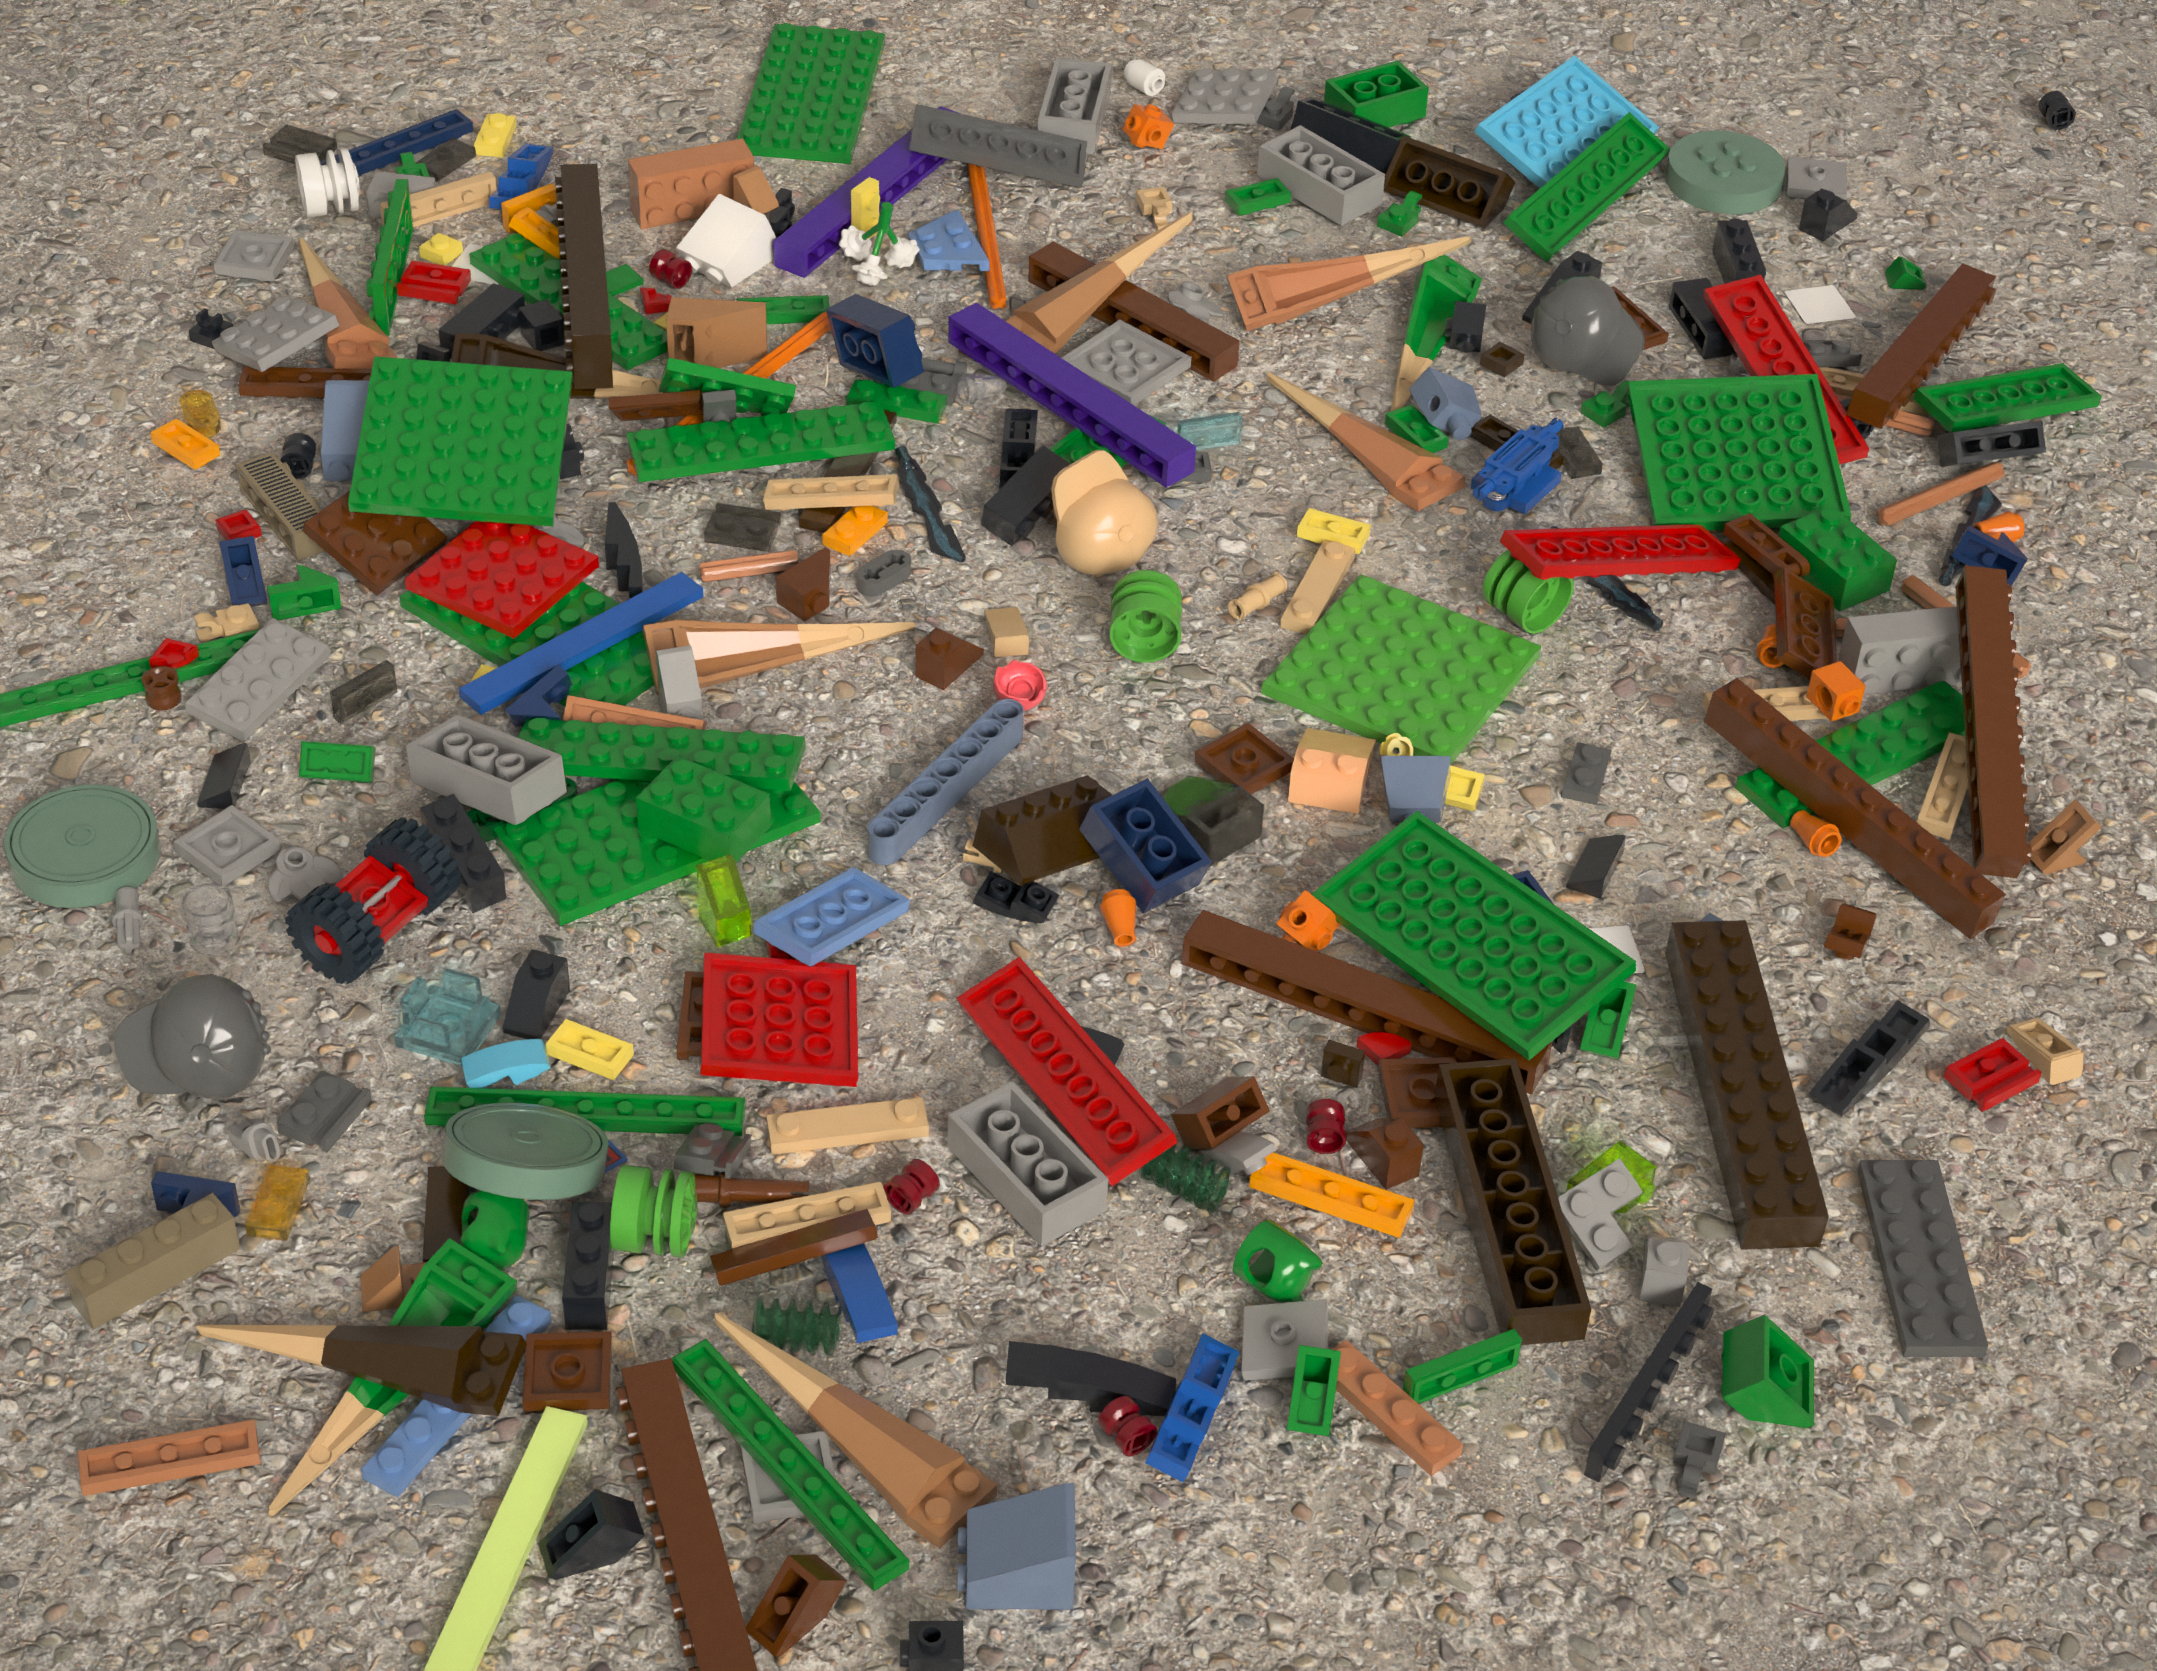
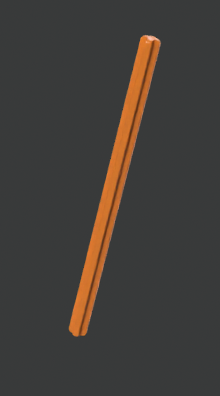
(987, 235)
(773, 361)

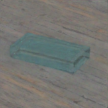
(1212, 430)

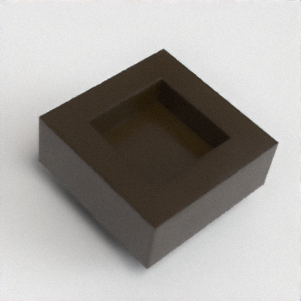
(1502, 359)
(1342, 1063)

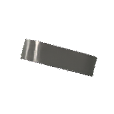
(883, 573)

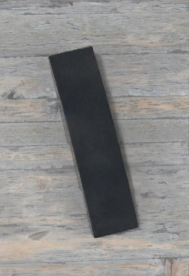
(1017, 441)
(622, 552)
(1869, 1059)
(1088, 1377)

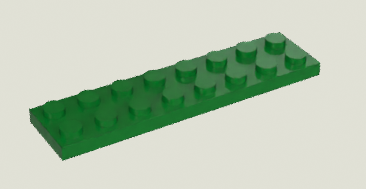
(1587, 187)
(537, 275)
(759, 441)
(1872, 746)
(646, 750)

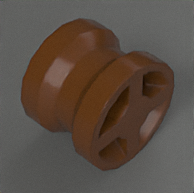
(161, 688)

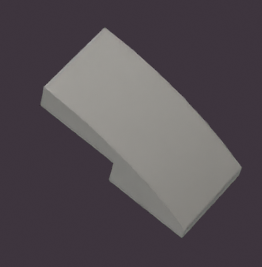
(1241, 1152)

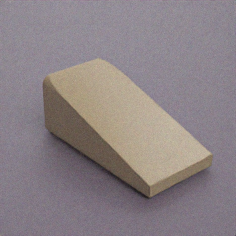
(1007, 632)
(2047, 1050)

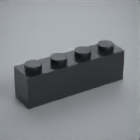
(1350, 132)

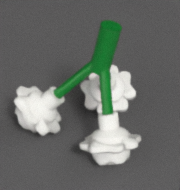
(857, 244)

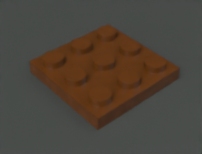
(374, 545)

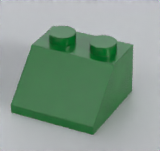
(1767, 1375)

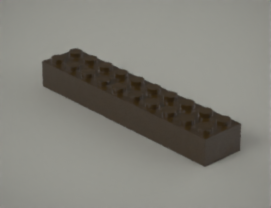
(583, 277)
(1745, 1086)

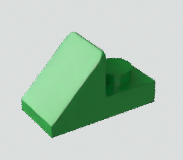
(307, 596)
(1608, 1022)
(1314, 1390)

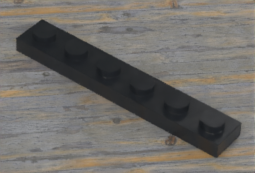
(1645, 1389)

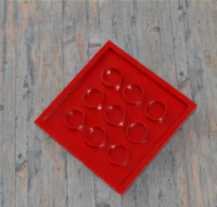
(502, 574)
(779, 1020)

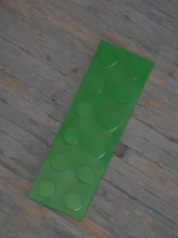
(391, 256)
(2007, 397)

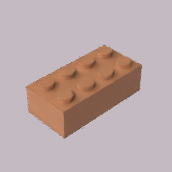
(684, 181)

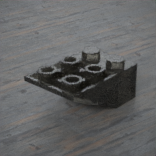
(1216, 814)

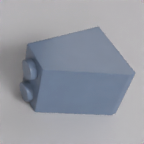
(342, 427)
(1020, 1552)

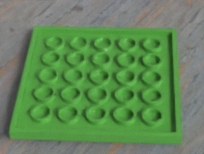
(1403, 668)

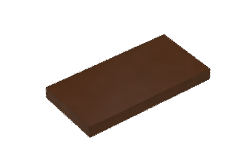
(1803, 624)

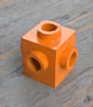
(1147, 126)
(1308, 922)

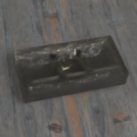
(447, 158)
(363, 691)

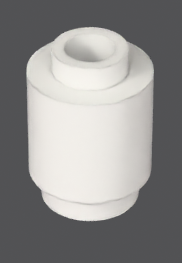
(1144, 77)

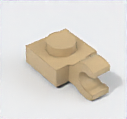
(1155, 203)
(227, 622)

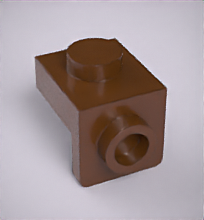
(1850, 932)

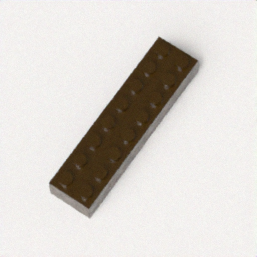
(1511, 1202)

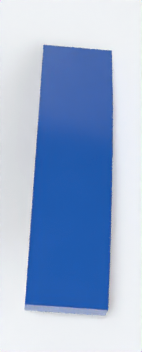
(523, 173)
(860, 1293)
(1192, 1408)

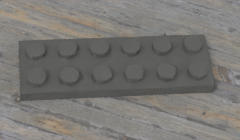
(998, 145)
(1922, 1259)

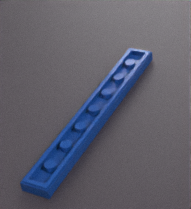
(580, 642)

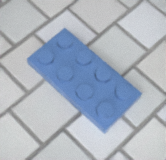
(831, 916)

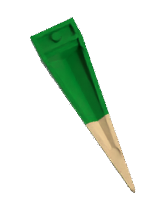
(1433, 301)
(449, 1291)

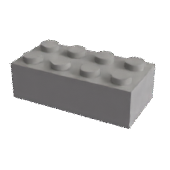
(1076, 100)
(1321, 175)
(1903, 649)
(486, 769)
(1027, 1163)

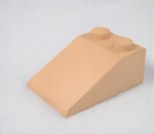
(1331, 770)

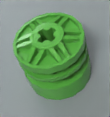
(1526, 599)
(1146, 616)
(653, 1211)

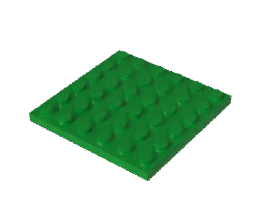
(461, 441)
(1735, 449)

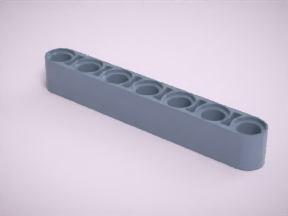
(945, 782)

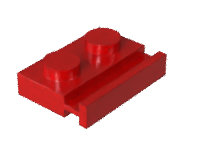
(434, 282)
(1992, 1074)

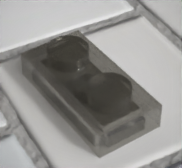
(1578, 454)

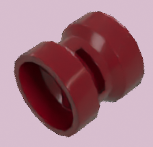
(671, 269)
(1325, 1126)
(908, 1189)
(1123, 1421)

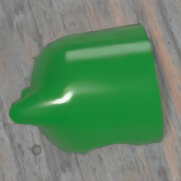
(498, 1230)
(1282, 1267)

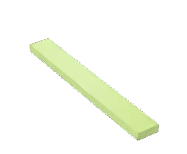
(508, 1542)

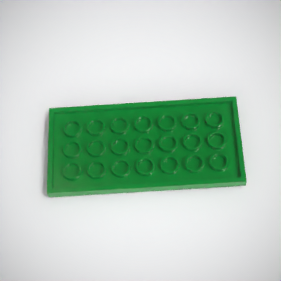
(812, 93)
(609, 676)
(593, 855)
(1474, 934)

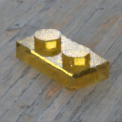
(277, 1202)

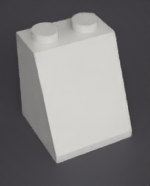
(728, 242)

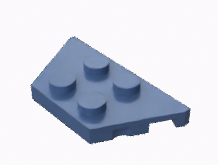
(948, 244)

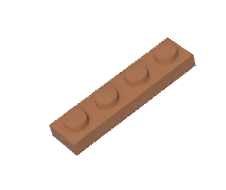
(602, 712)
(1394, 1411)
(168, 1457)

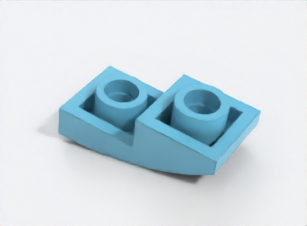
(515, 1059)

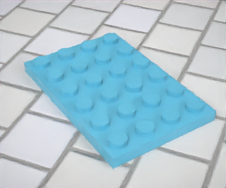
(1556, 120)

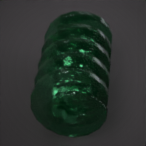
(1188, 1177)
(797, 1325)

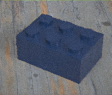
(875, 340)
(1145, 845)

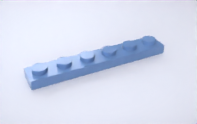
(433, 1425)

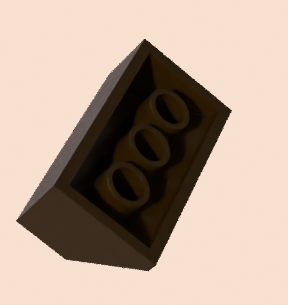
(1448, 182)
(1040, 830)

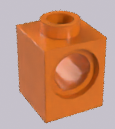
(1835, 691)

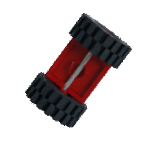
(350, 922)

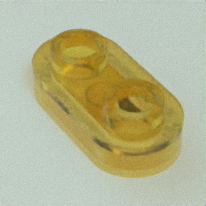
(200, 412)

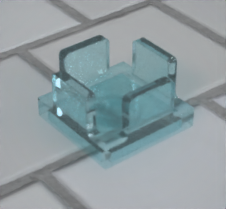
(448, 1019)

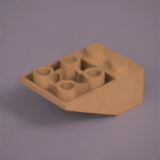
(716, 331)

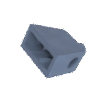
(1447, 402)
(1416, 785)

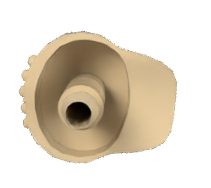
(1101, 516)

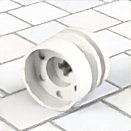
(327, 182)

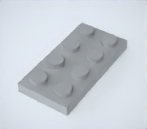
(257, 679)

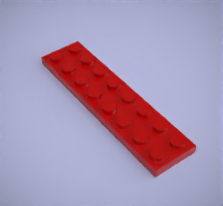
(1773, 348)
(1619, 551)
(1067, 1071)

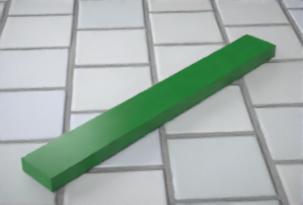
(109, 682)
(607, 1110)
(791, 1465)

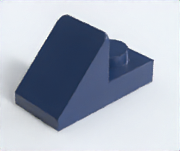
(1985, 551)
(243, 571)
(537, 700)
(178, 1191)

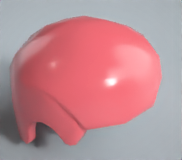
(1021, 683)

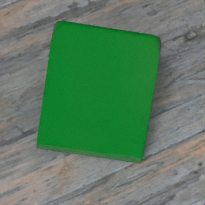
(1905, 275)

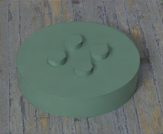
(1725, 172)
(82, 845)
(525, 1151)

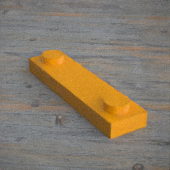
(1333, 1194)

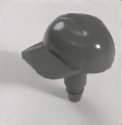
(1586, 331)
(194, 1040)

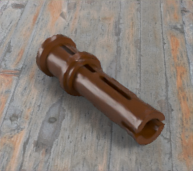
(747, 1190)

